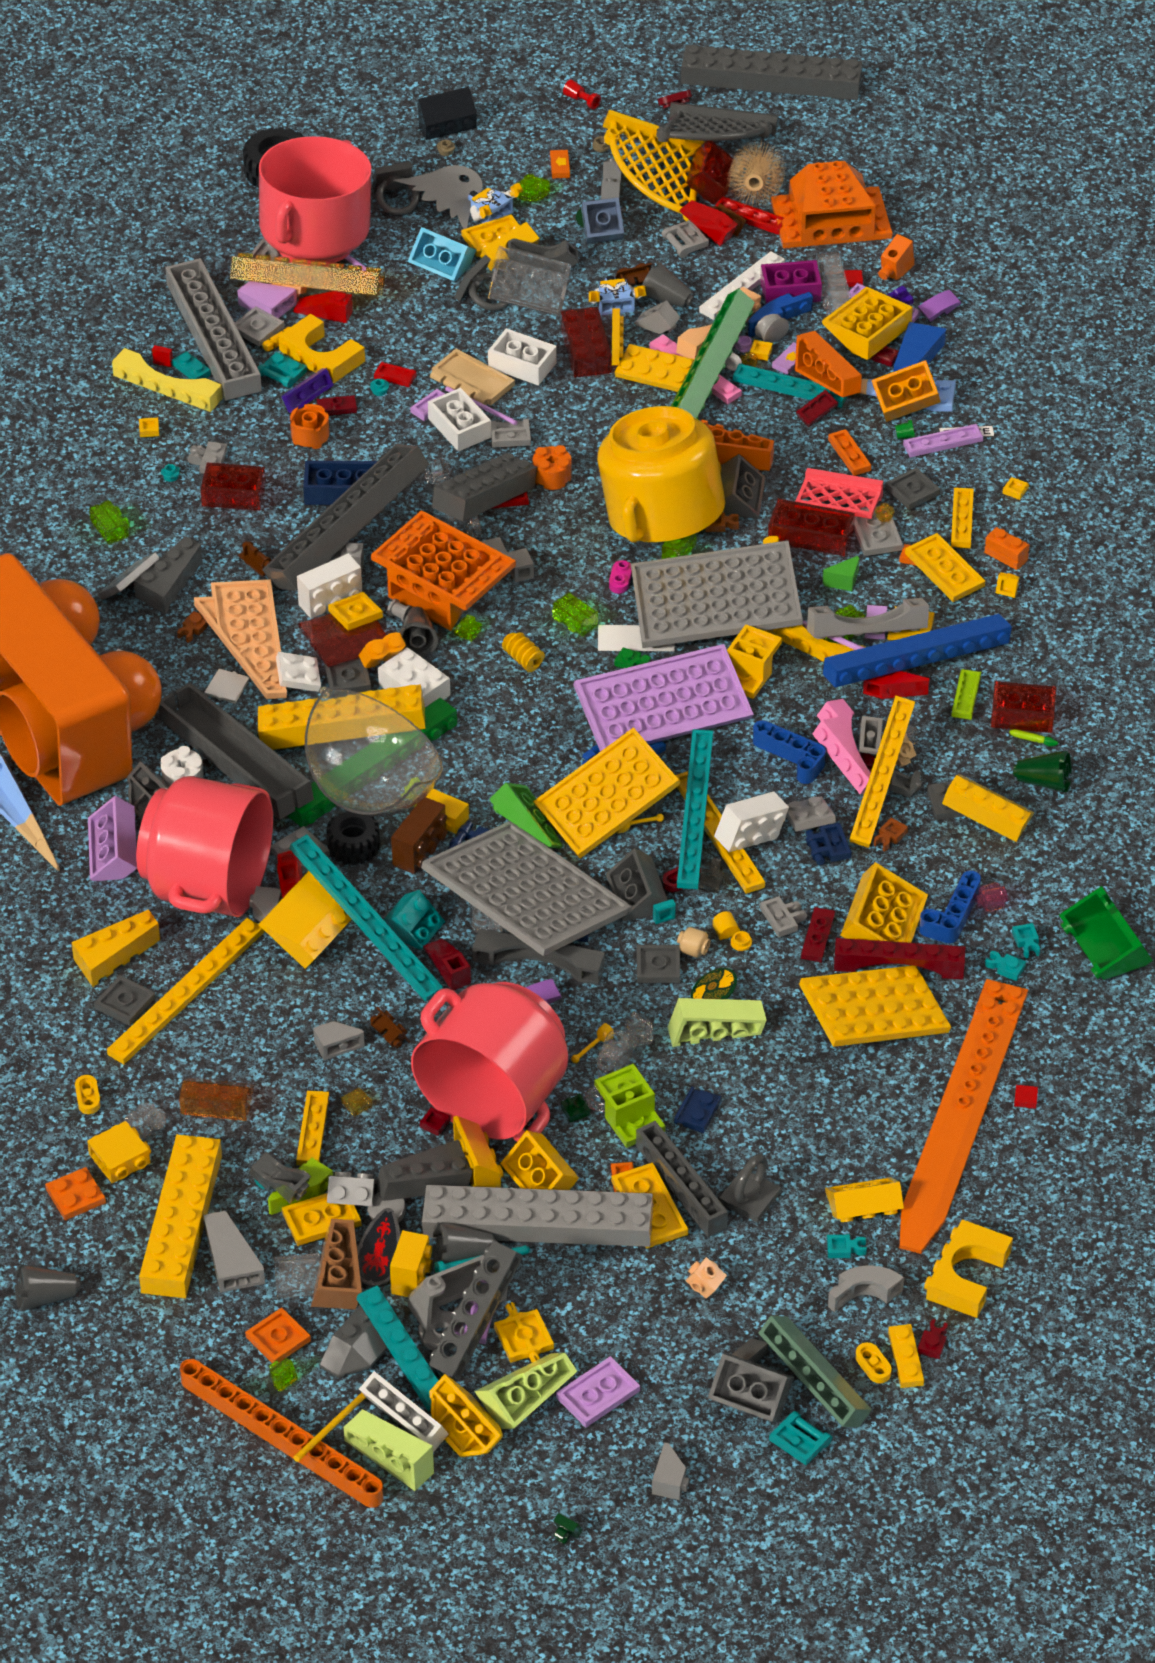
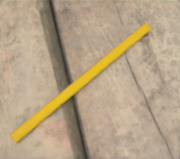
(313, 1442)

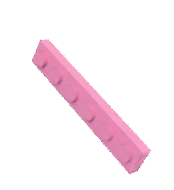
(722, 389)

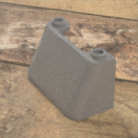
(443, 1289)

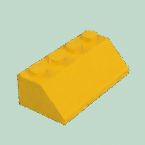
(987, 807)

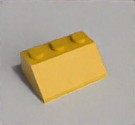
(478, 1154)
(538, 1165)
(865, 1199)

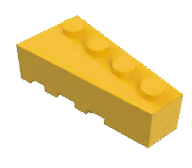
(115, 945)

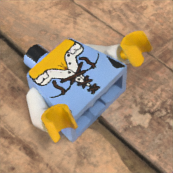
(492, 203)
(616, 294)

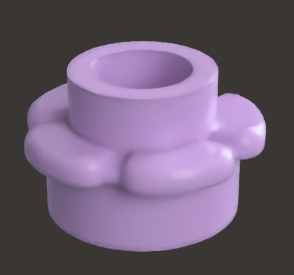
(744, 344)

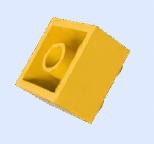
(410, 1263)

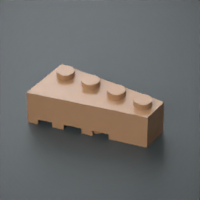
(338, 1271)

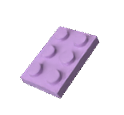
(598, 1391)

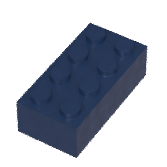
(330, 479)

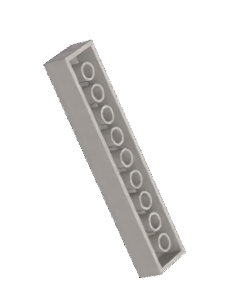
(213, 329)
(543, 1214)

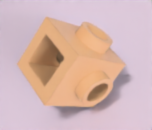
(705, 1277)

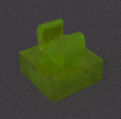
(468, 628)
(282, 1374)

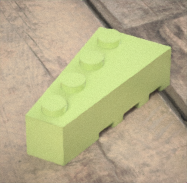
(715, 1019)
(391, 1448)

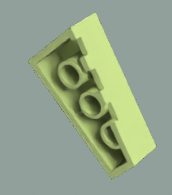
(522, 1391)

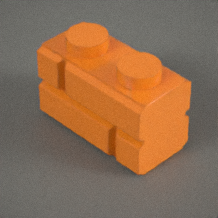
(1006, 548)

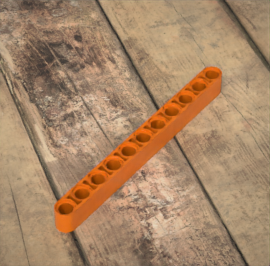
(269, 1424)

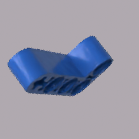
(800, 750)
(949, 924)

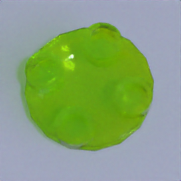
(533, 188)

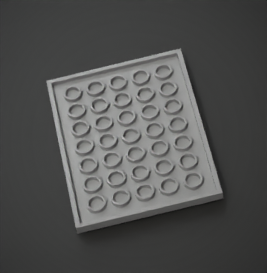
(716, 594)
(526, 888)

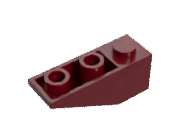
(449, 963)

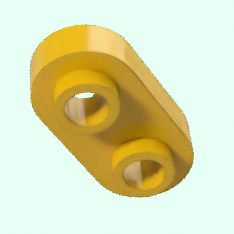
(87, 1094)
(875, 1364)

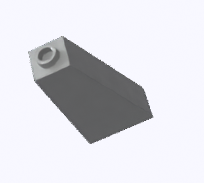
(231, 1255)

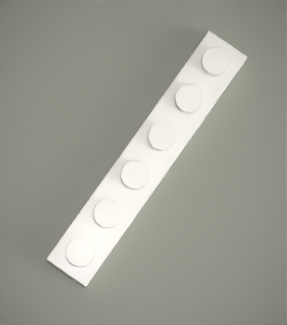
(749, 279)

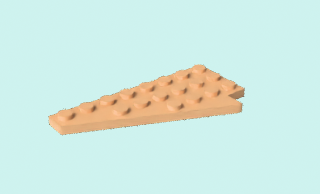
(247, 625)

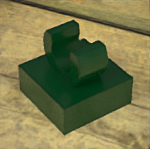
(575, 1108)
(566, 1528)

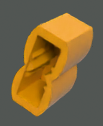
(381, 650)

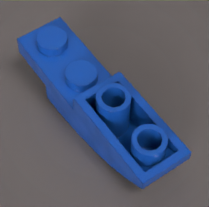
(785, 306)

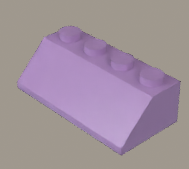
(112, 841)

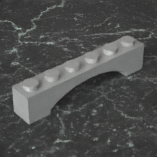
(909, 615)

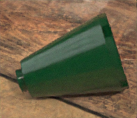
(1046, 771)

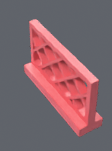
(841, 485)

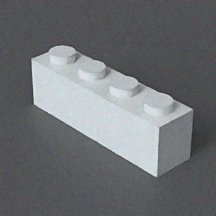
(403, 1410)

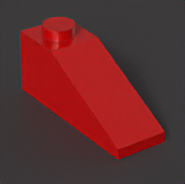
(711, 221)
(329, 305)

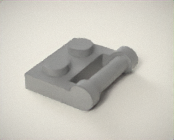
(690, 236)
(507, 435)

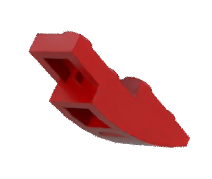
(289, 871)

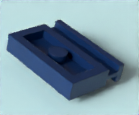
(697, 1110)

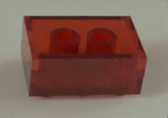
(710, 172)
(233, 486)
(1023, 707)

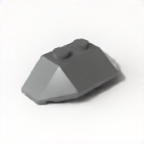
(142, 786)
(353, 1346)

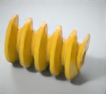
(523, 651)

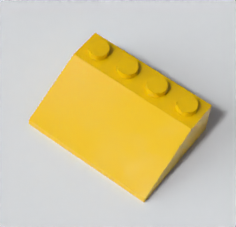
(868, 322)
(884, 908)
(305, 920)

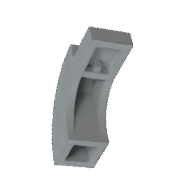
(865, 1281)

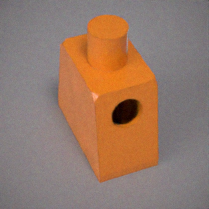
(897, 258)

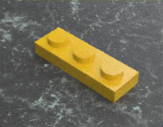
(905, 1356)

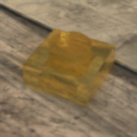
(356, 1101)

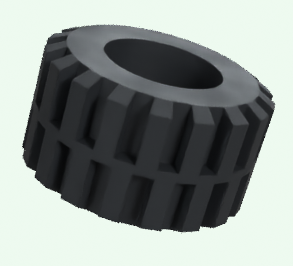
(353, 837)

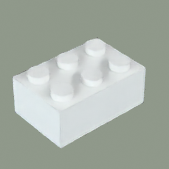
(522, 356)
(459, 419)
(328, 584)
(411, 669)
(751, 821)

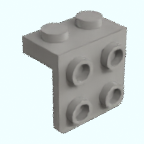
(351, 1190)

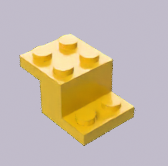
(752, 657)

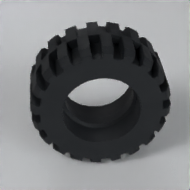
(259, 145)

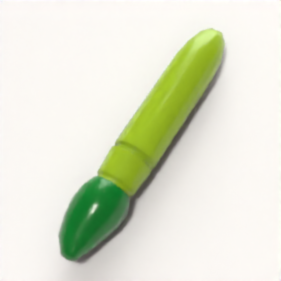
(1048, 741)

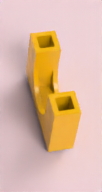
(309, 330)
(966, 1242)

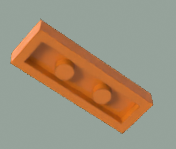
(849, 452)

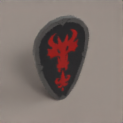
(378, 1248)

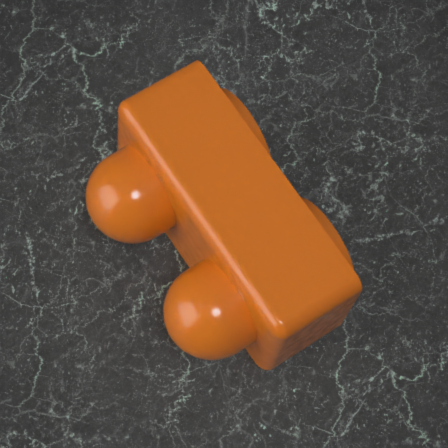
(60, 702)

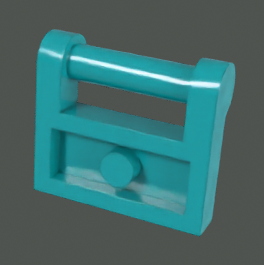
(282, 369)
(798, 1443)

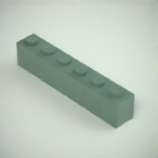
(815, 1371)

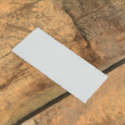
(627, 636)

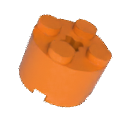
(309, 426)
(553, 466)

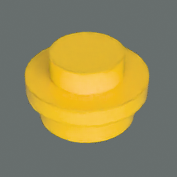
(741, 941)

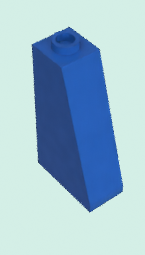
(919, 344)

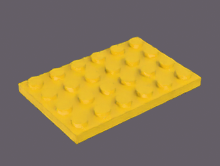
(606, 792)
(874, 1005)

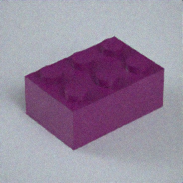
(790, 278)

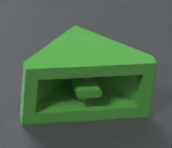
(842, 574)

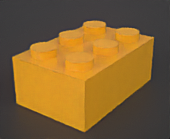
(906, 391)

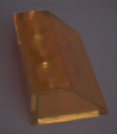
(215, 1098)

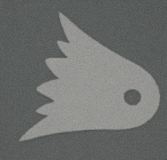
(448, 189)

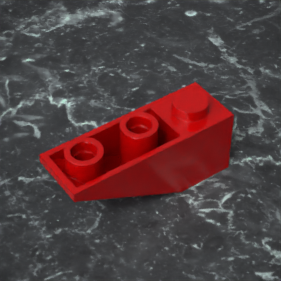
(896, 684)

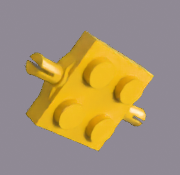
(523, 1334)

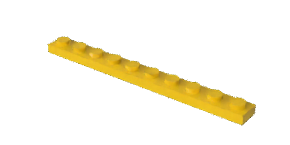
(185, 991)

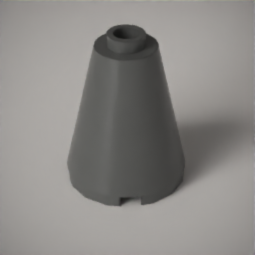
(664, 285)
(419, 632)
(458, 1242)
(43, 1286)

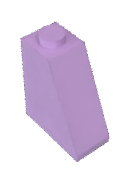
(268, 297)

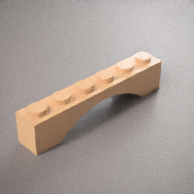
(692, 339)

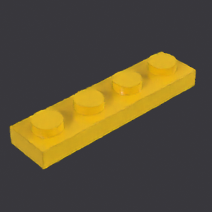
(617, 335)
(962, 518)
(312, 1126)

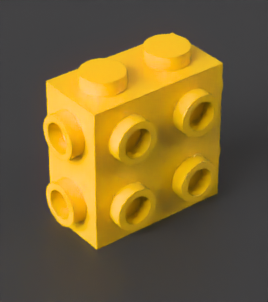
(119, 1151)

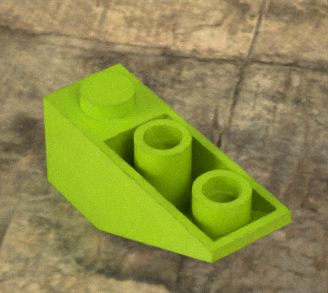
(318, 1185)

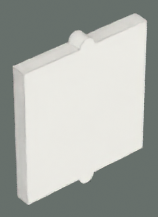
(227, 686)

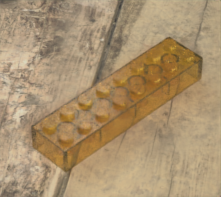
(308, 275)

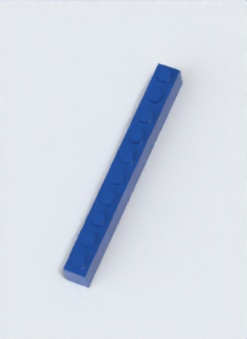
(916, 650)

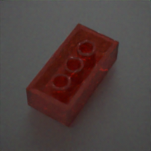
(586, 342)
(812, 526)

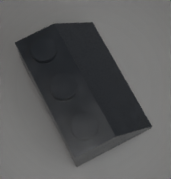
(446, 113)

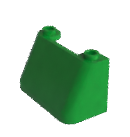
(1104, 936)

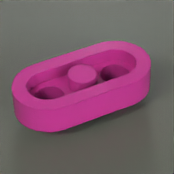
(620, 576)

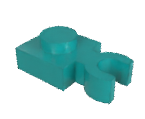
(1026, 937)
(1008, 966)
(841, 1246)

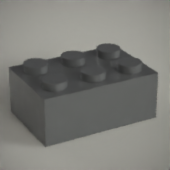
(750, 1387)

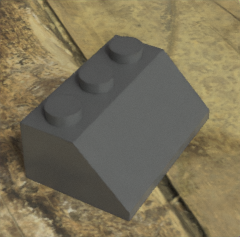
(742, 488)
(637, 884)

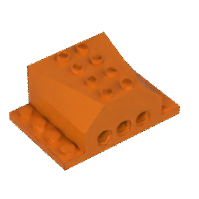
(830, 207)
(439, 568)

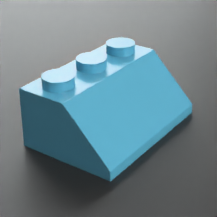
(441, 254)

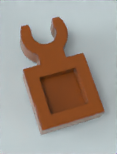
(724, 522)
(192, 625)
(892, 832)

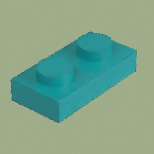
(191, 366)

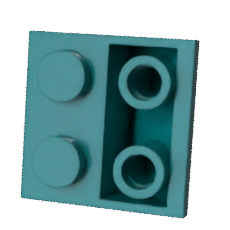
(414, 919)

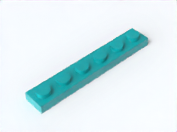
(781, 383)
(398, 1343)

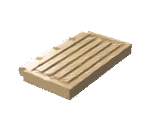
(472, 376)

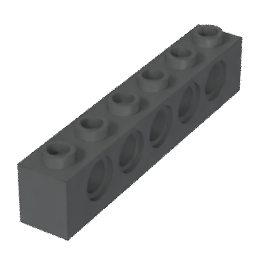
(682, 1179)
(478, 1322)

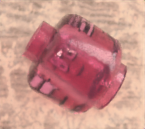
(991, 897)

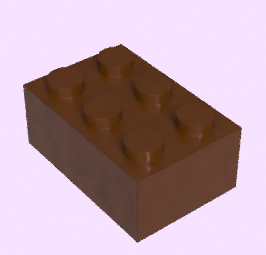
(419, 835)

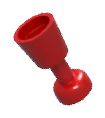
(576, 91)

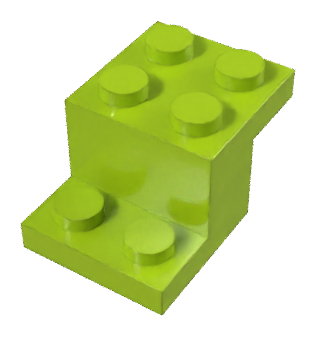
(627, 1102)

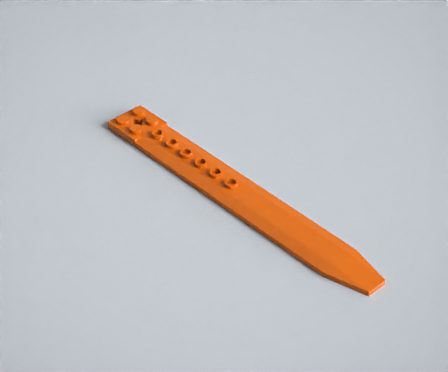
(960, 1114)

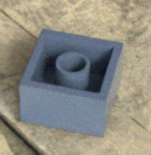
(602, 220)

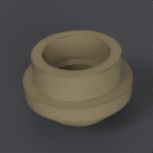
(599, 145)
(445, 147)

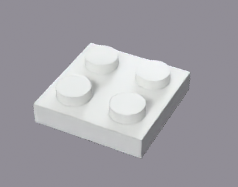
(298, 671)

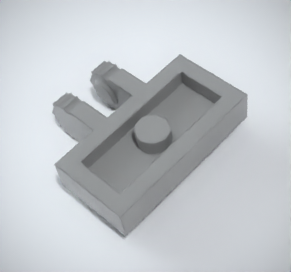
(213, 453)
(783, 916)

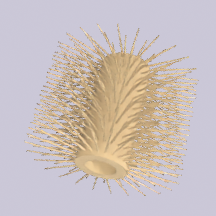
(757, 173)

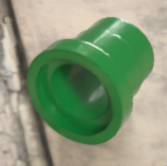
(905, 430)

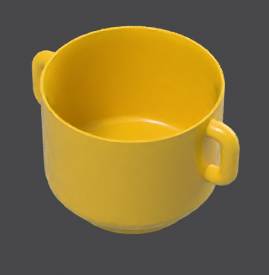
(660, 475)

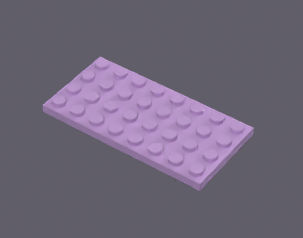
(664, 697)

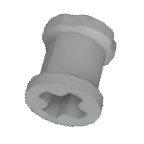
(397, 609)

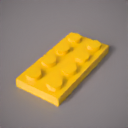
(653, 367)
(945, 567)
(667, 1221)

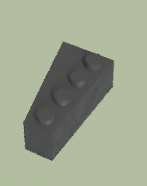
(168, 575)
(437, 1166)

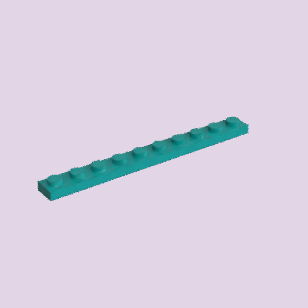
(695, 809)
(365, 917)

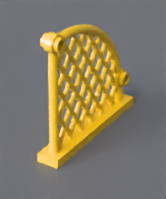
(646, 133)

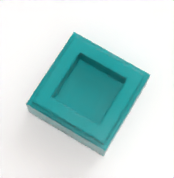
(664, 911)

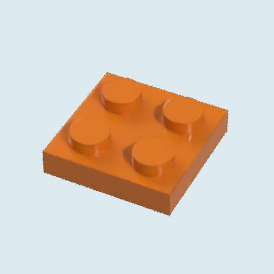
(75, 1193)
(278, 1336)

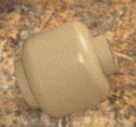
(694, 942)

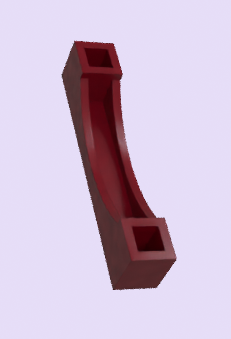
(859, 953)

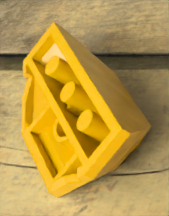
(462, 1416)

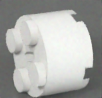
(180, 764)

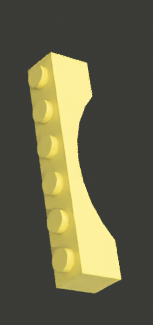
(196, 392)

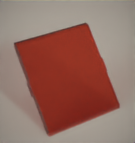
(335, 642)

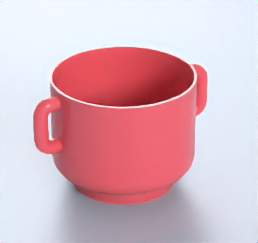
(315, 198)
(206, 844)
(491, 1057)

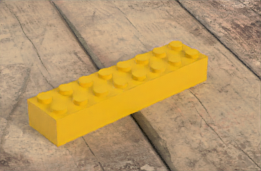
(285, 723)
(179, 1216)

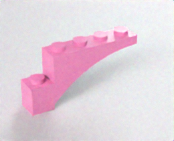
(837, 737)

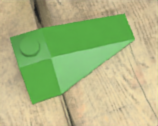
(517, 806)

